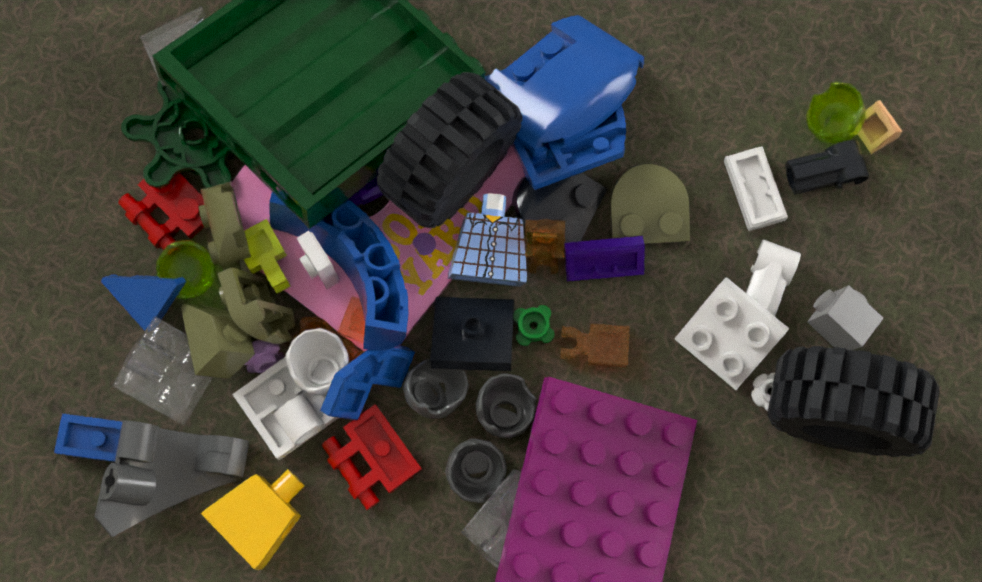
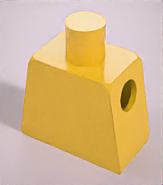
(256, 516)

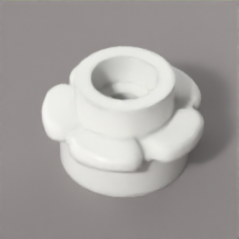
(760, 393)

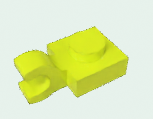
(265, 253)

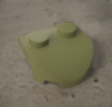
(649, 204)
(224, 219)
(254, 307)

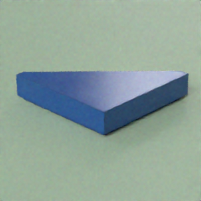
(144, 295)

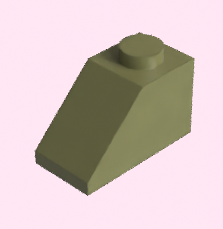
(215, 341)

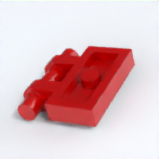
(177, 201)
(381, 449)

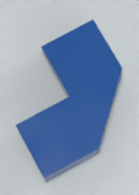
(353, 382)

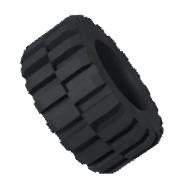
(448, 149)
(854, 401)

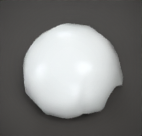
(315, 359)

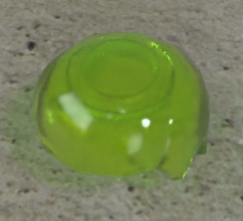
(847, 112)
(185, 260)

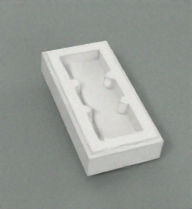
(755, 188)
(316, 260)

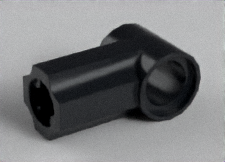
(833, 167)

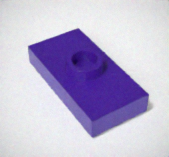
(604, 258)

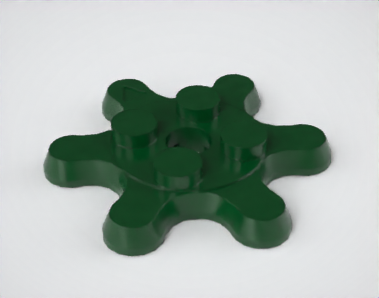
(173, 153)

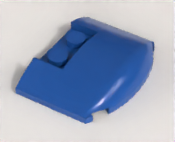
(568, 82)
(562, 161)

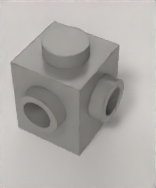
(844, 318)

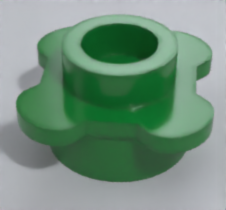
(526, 317)

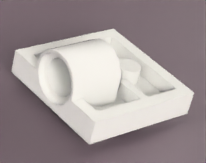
(731, 333)
(282, 410)

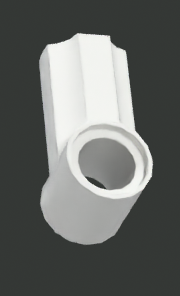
(771, 274)

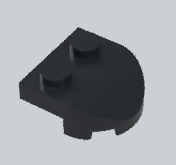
(566, 200)

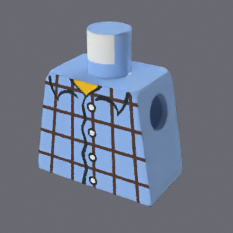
(490, 246)

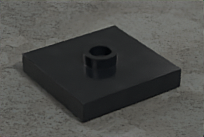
(472, 334)

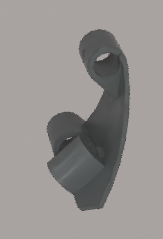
(161, 469)

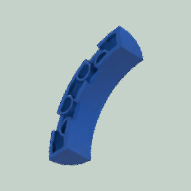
(366, 259)

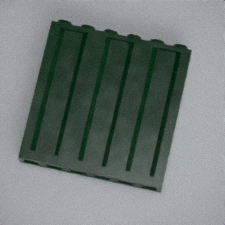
(311, 88)

